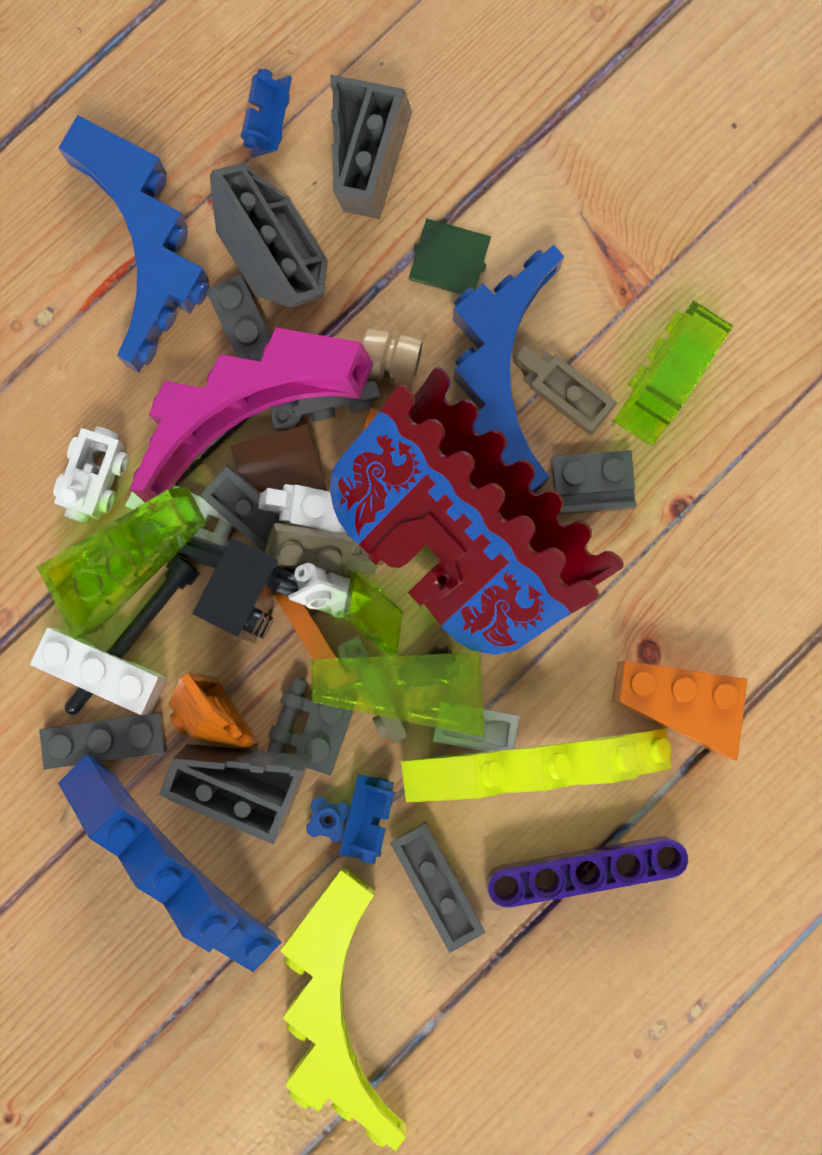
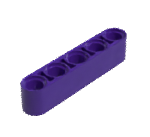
(605, 877)

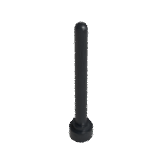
(177, 576)

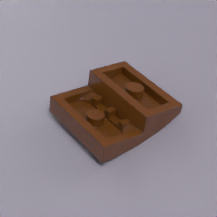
(279, 460)

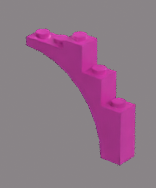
(192, 417)

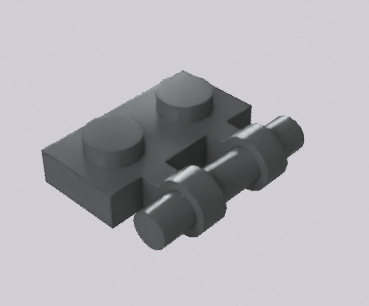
(322, 732)

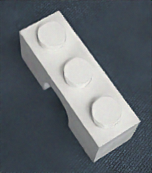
(98, 671)

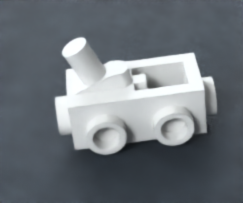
(85, 486)

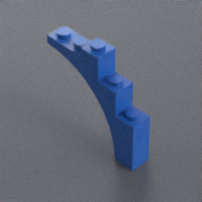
(163, 277)
(491, 326)
(161, 870)

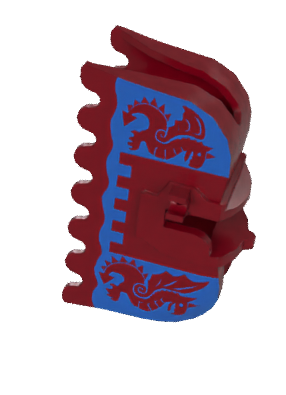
(438, 484)

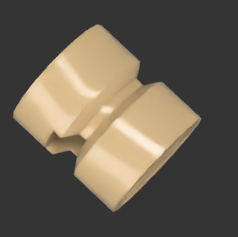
(393, 358)

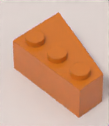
(688, 702)

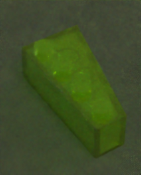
(115, 562)
(412, 688)

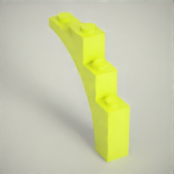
(536, 767)
(316, 1013)

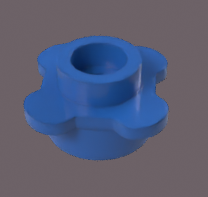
(321, 809)

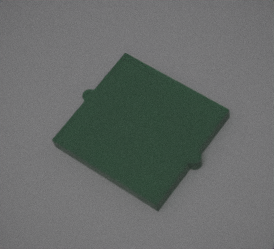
(449, 257)

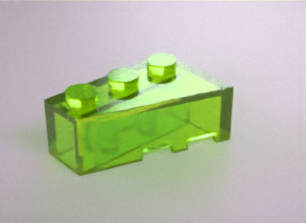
(673, 372)

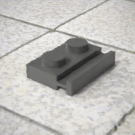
(594, 481)

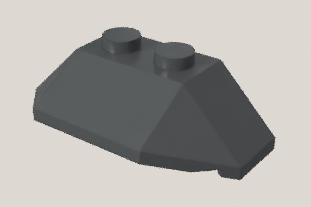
(267, 237)

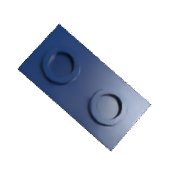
(264, 128)
(369, 804)

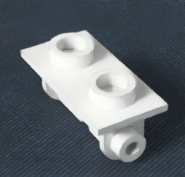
(320, 589)

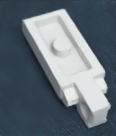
(302, 507)

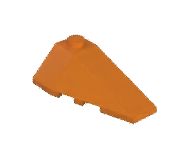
(208, 713)

